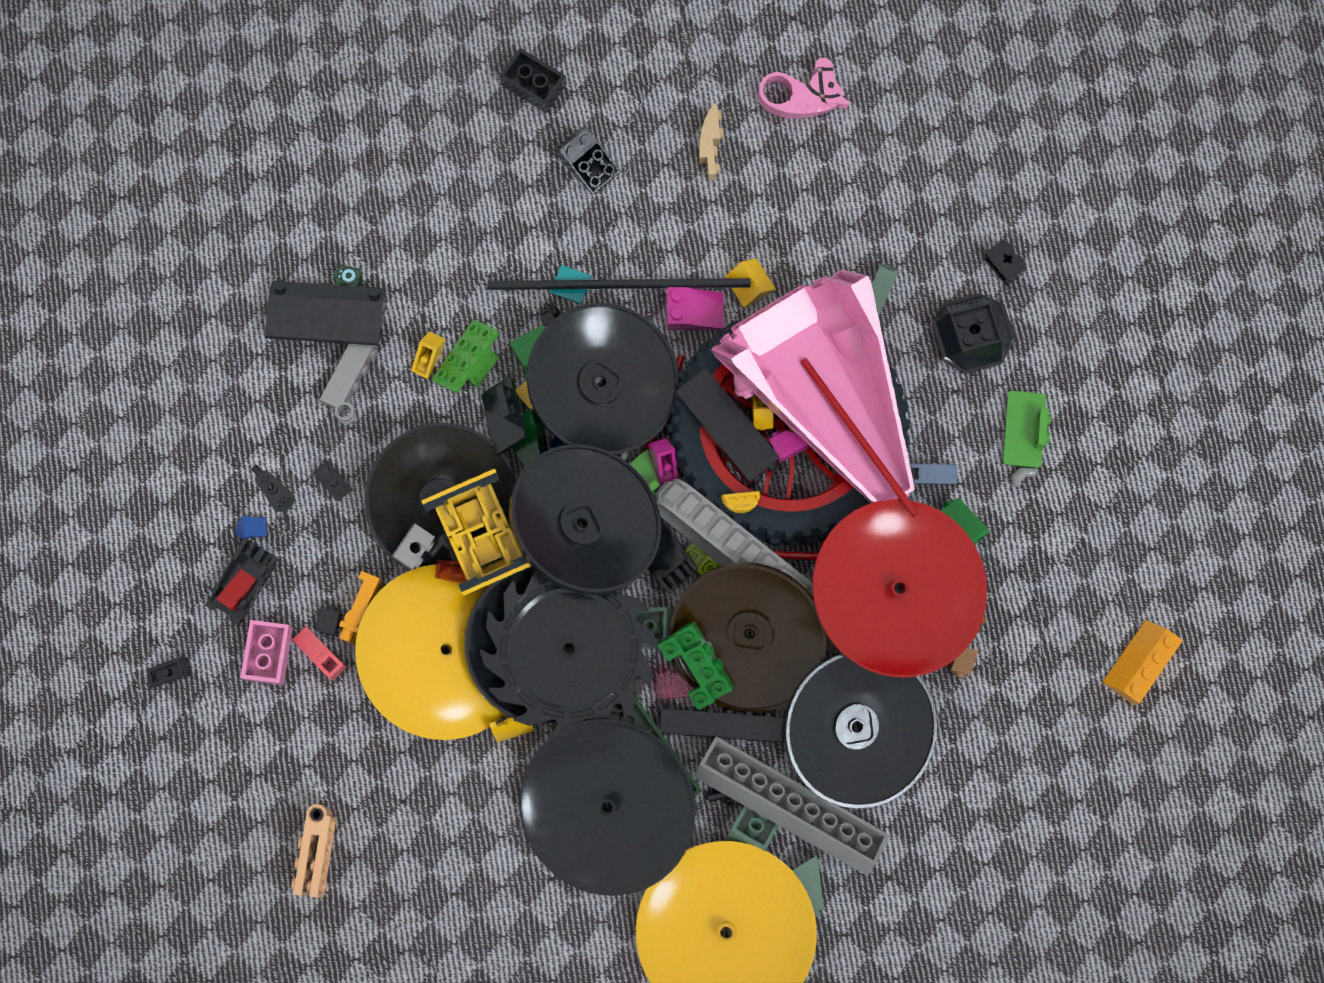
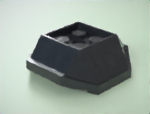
(973, 351)

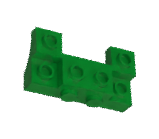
(701, 661)

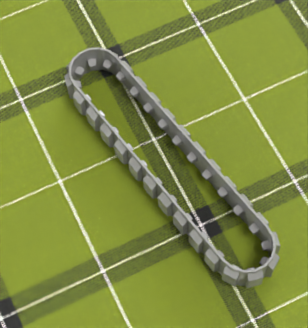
(718, 533)

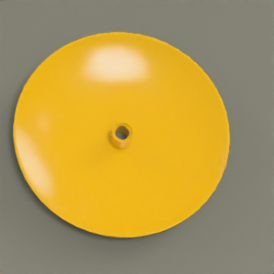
(404, 663)
(735, 889)

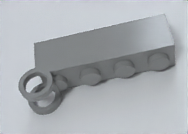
(347, 380)

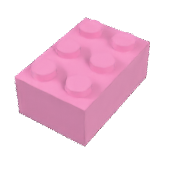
(266, 652)

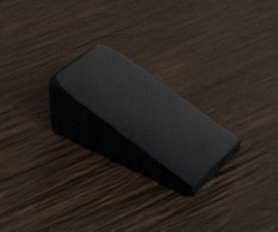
(332, 481)
(169, 672)

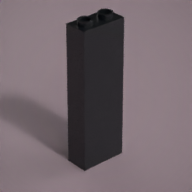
(727, 427)

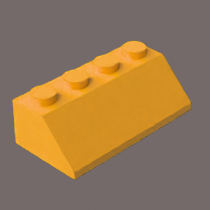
(1142, 662)

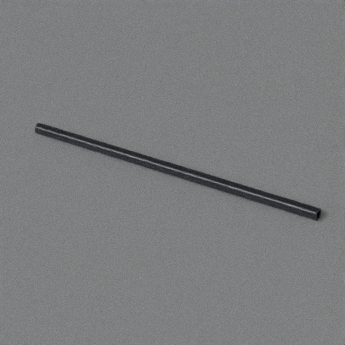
(619, 284)

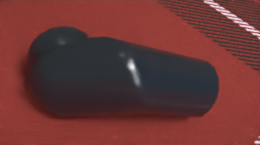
(717, 795)

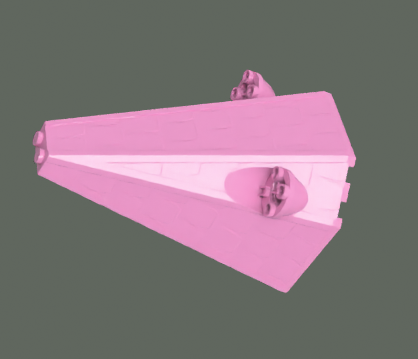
(843, 341)

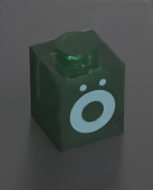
(348, 276)

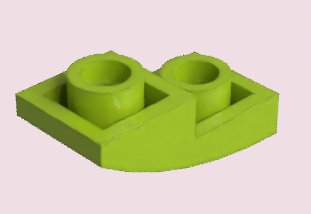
(703, 561)

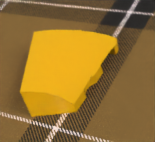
(509, 729)

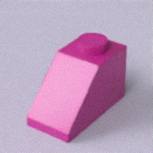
(787, 444)
(663, 460)

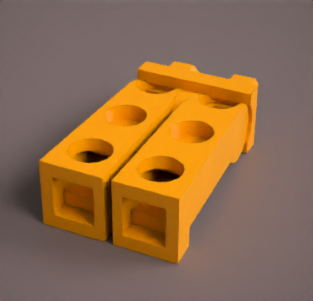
(369, 588)

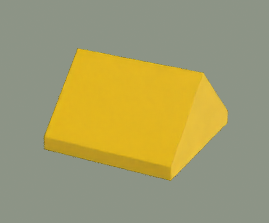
(760, 282)

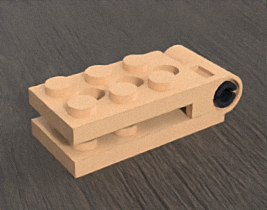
(305, 864)

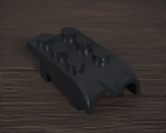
(253, 561)
(671, 561)

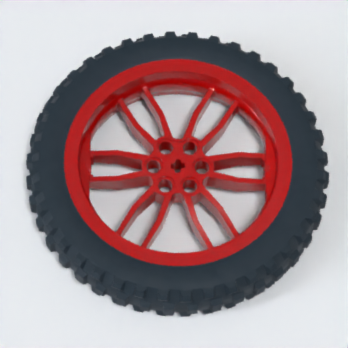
(772, 518)

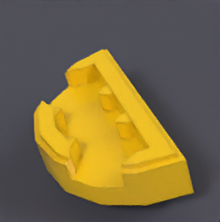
(741, 502)

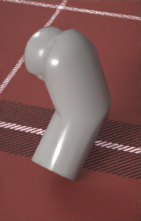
(1020, 474)

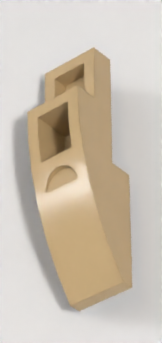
(709, 139)

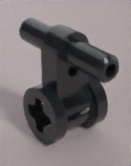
(443, 541)

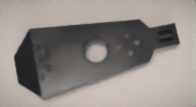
(278, 494)

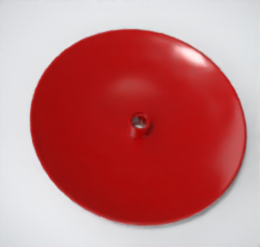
(939, 582)

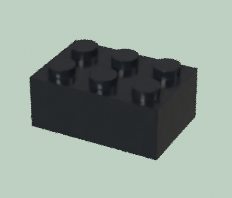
(533, 80)

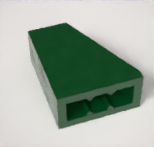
(535, 440)

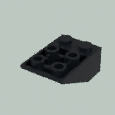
(587, 159)

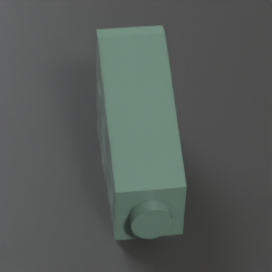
(882, 285)
(809, 876)

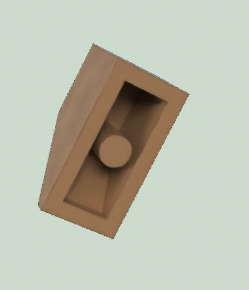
(963, 664)

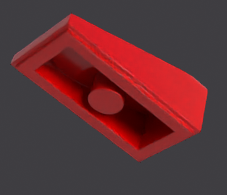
(236, 590)

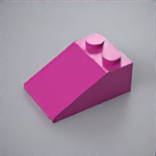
(694, 309)

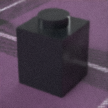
(329, 621)

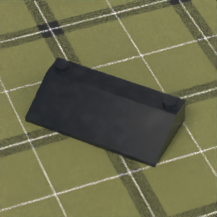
(325, 313)

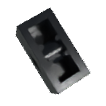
(1005, 271)

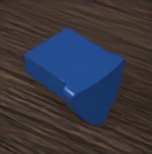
(251, 527)

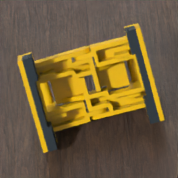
(470, 516)

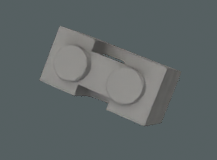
(403, 553)

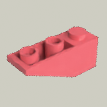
(319, 653)

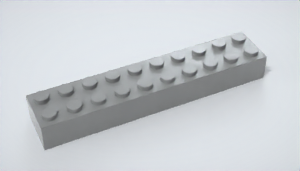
(791, 806)

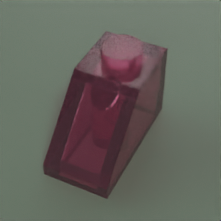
(672, 686)

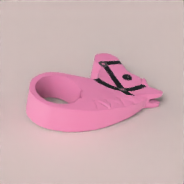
(805, 100)

